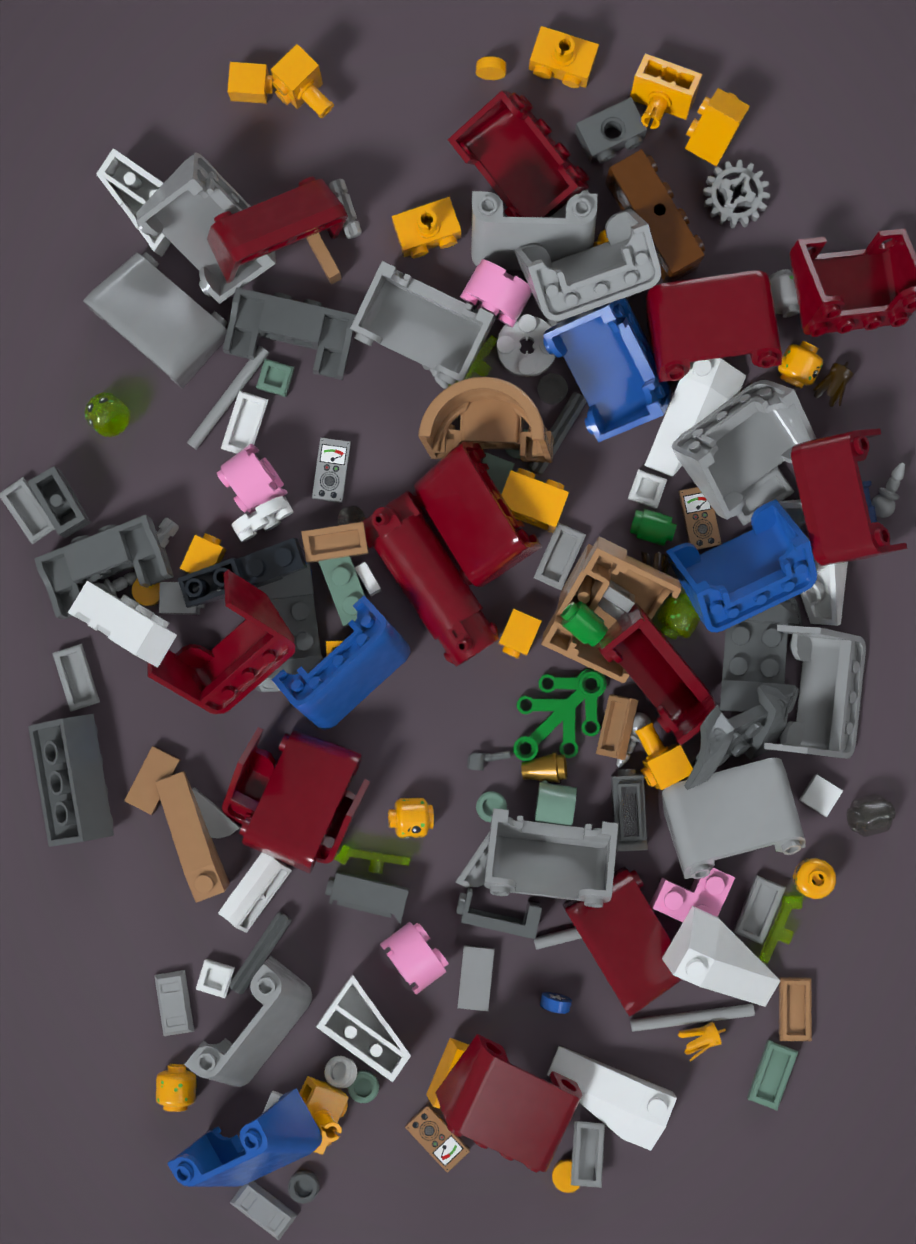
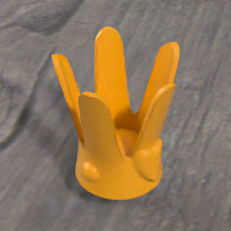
(709, 1038)

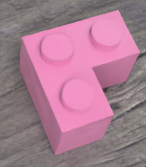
(705, 893)

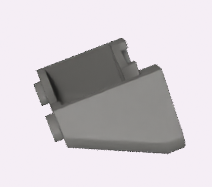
(184, 213)
(498, 236)
(595, 275)
(158, 318)
(422, 323)
(742, 443)
(732, 815)
(551, 859)
(283, 1001)

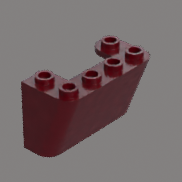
(519, 157)
(855, 286)
(506, 1105)

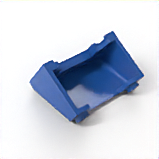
(611, 368)
(747, 571)
(348, 671)
(265, 1144)

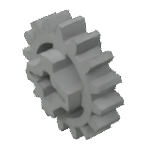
(746, 199)

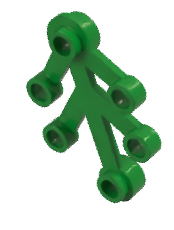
(563, 711)

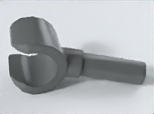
(477, 760)

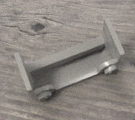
(827, 692)

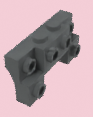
(293, 323)
(100, 557)

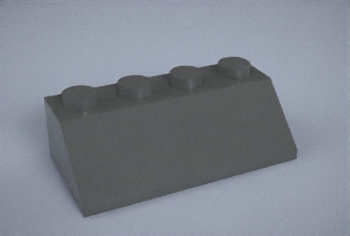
(71, 780)

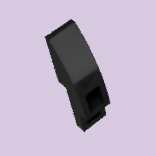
(256, 568)

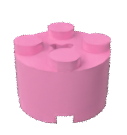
(497, 292)
(251, 479)
(414, 956)

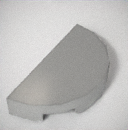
(216, 821)
(474, 872)

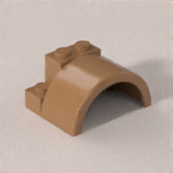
(490, 415)
(588, 584)

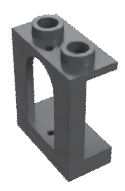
(522, 927)

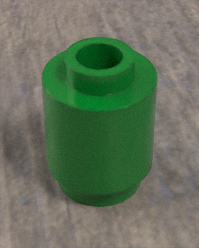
(653, 527)
(583, 623)

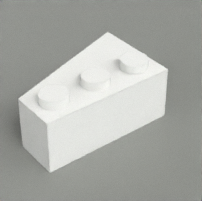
(131, 189)
(124, 623)
(363, 1031)

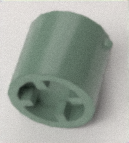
(555, 804)

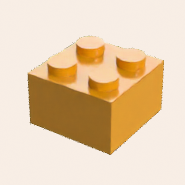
(533, 500)

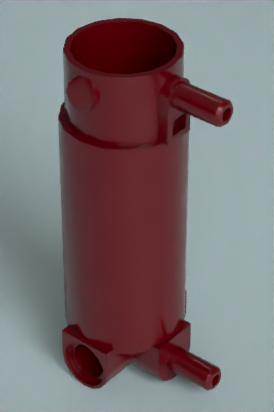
(429, 578)

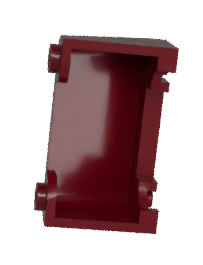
(712, 321)
(473, 516)
(301, 799)
(626, 942)

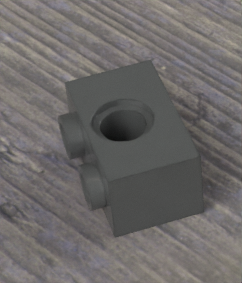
(621, 117)
(59, 502)

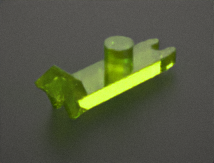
(479, 365)
(376, 858)
(778, 931)

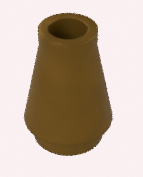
(548, 768)

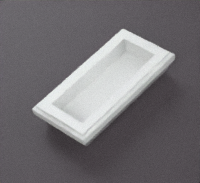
(244, 422)

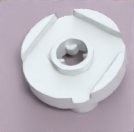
(509, 347)
(266, 517)

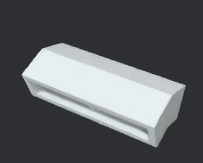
(254, 892)

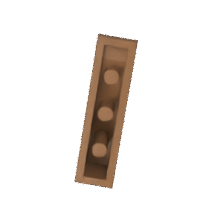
(191, 838)

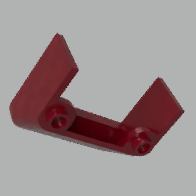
(275, 224)
(836, 500)
(237, 664)
(659, 673)
(249, 784)

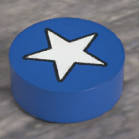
(555, 1002)

